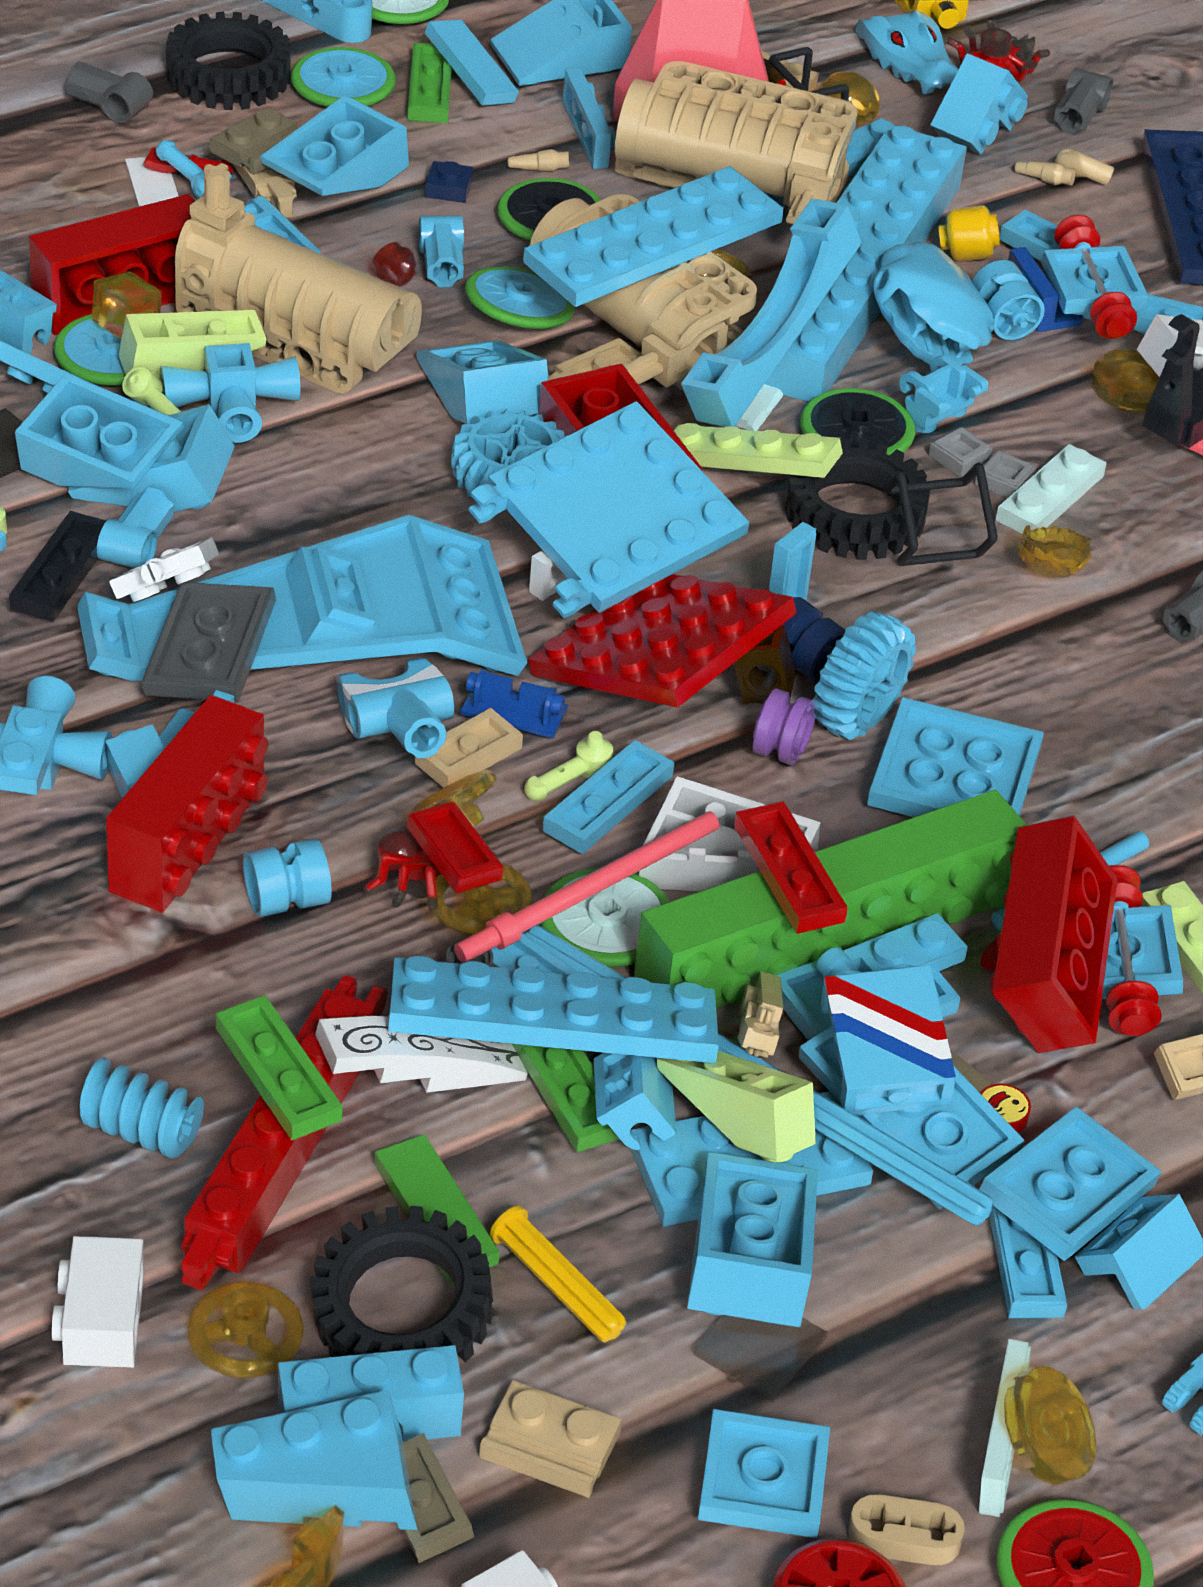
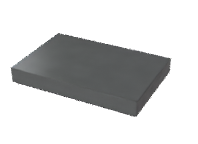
(209, 640)

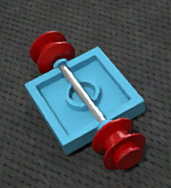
(1094, 278)
(1140, 958)

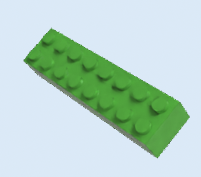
(928, 865)

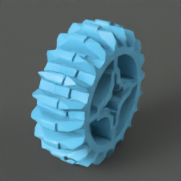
(496, 443)
(864, 675)

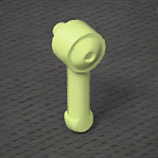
(147, 390)
(591, 756)

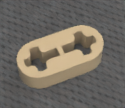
(907, 1529)

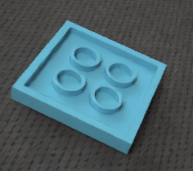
(951, 756)

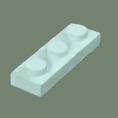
(1051, 490)

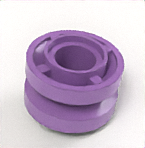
(783, 726)

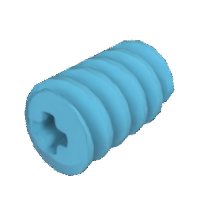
(137, 1112)

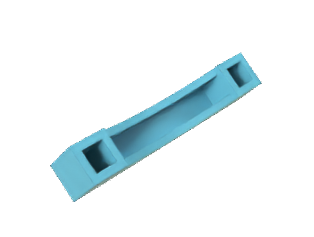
(820, 248)

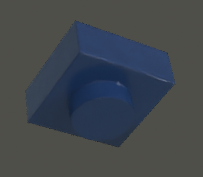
(449, 181)

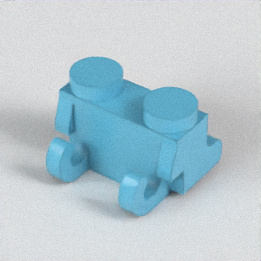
(941, 393)

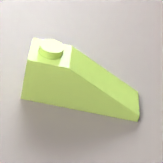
(181, 337)
(749, 1103)

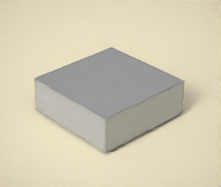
(960, 451)
(1006, 473)

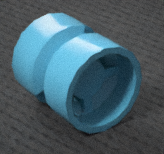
(287, 877)

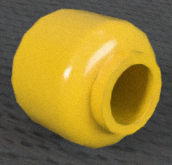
(970, 233)

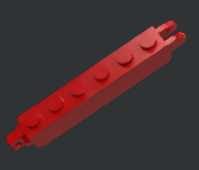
(263, 1159)

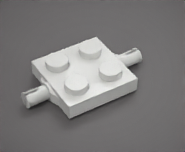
(176, 562)

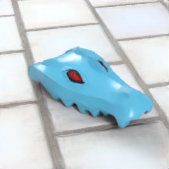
(910, 46)

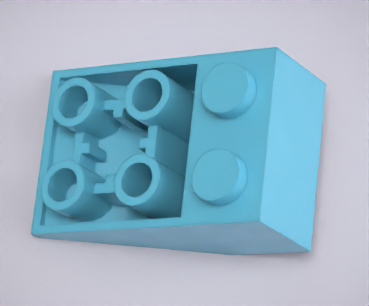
(562, 37)

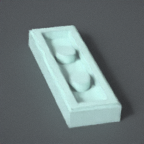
(1000, 1450)

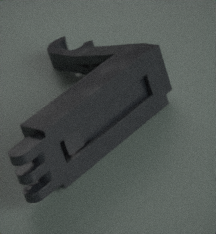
(1177, 401)

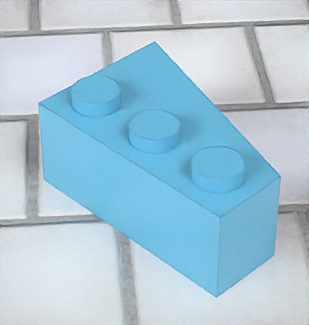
(317, 1459)

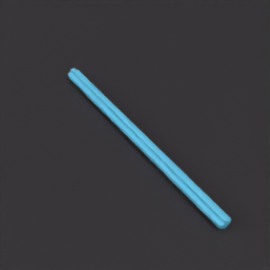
(829, 1117)

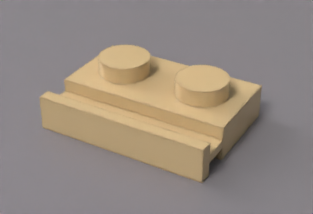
(550, 1438)

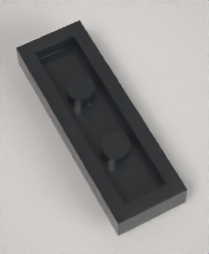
(58, 568)

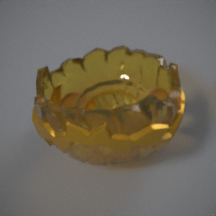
(861, 94)
(1054, 551)

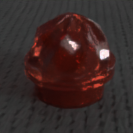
(395, 264)

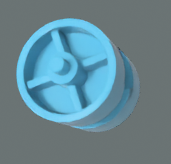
(1011, 298)

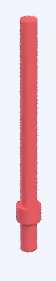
(507, 928)

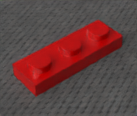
(790, 867)

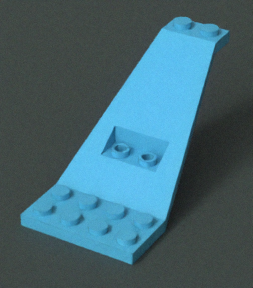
(348, 598)

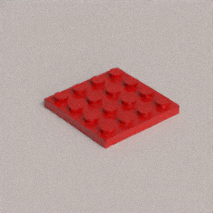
(663, 639)

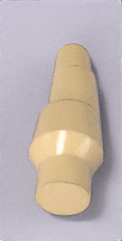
(543, 160)
(1048, 172)

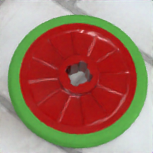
(1057, 1533)

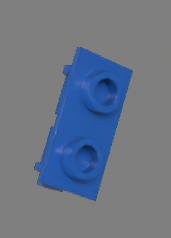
(530, 710)

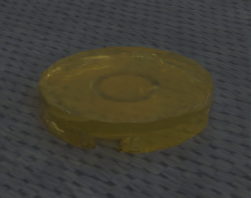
(1124, 380)
(1050, 1425)

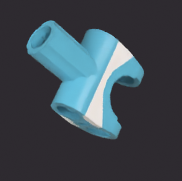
(404, 705)

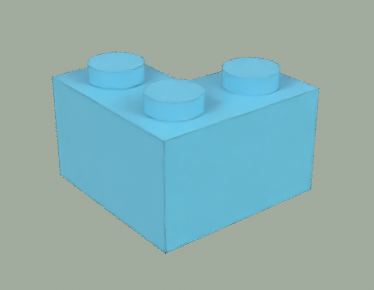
(979, 104)

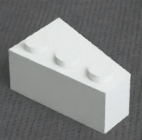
(715, 857)

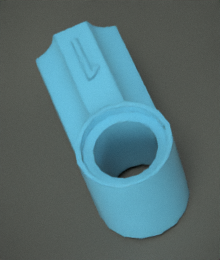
(442, 245)
(134, 536)

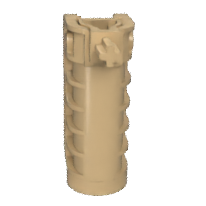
(716, 119)
(297, 293)
(669, 313)

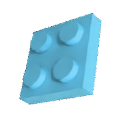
(764, 1473)

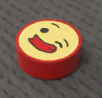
(1010, 1104)

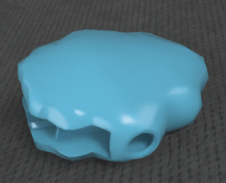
(931, 303)

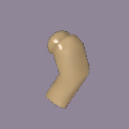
(1085, 165)

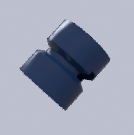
(811, 638)

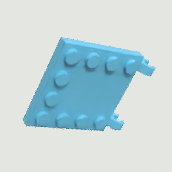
(613, 508)

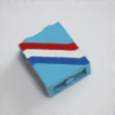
(889, 1039)

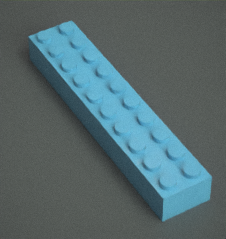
(892, 202)

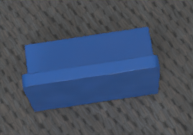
(1053, 314)

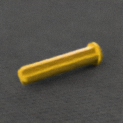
(557, 1274)

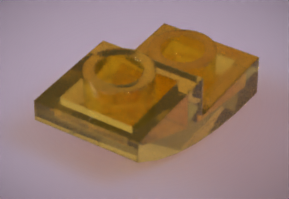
(315, 1552)

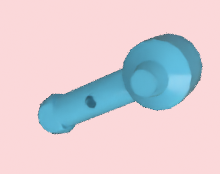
(168, 152)

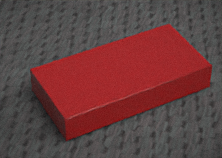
(455, 847)

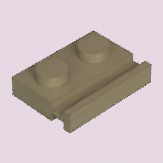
(252, 137)

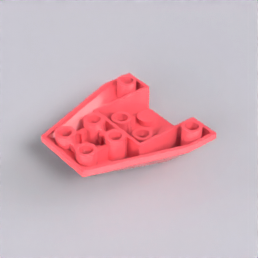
(696, 32)

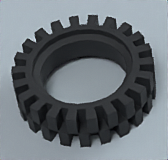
(228, 85)
(854, 530)
(402, 1238)

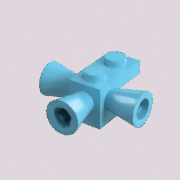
(232, 386)
(35, 741)

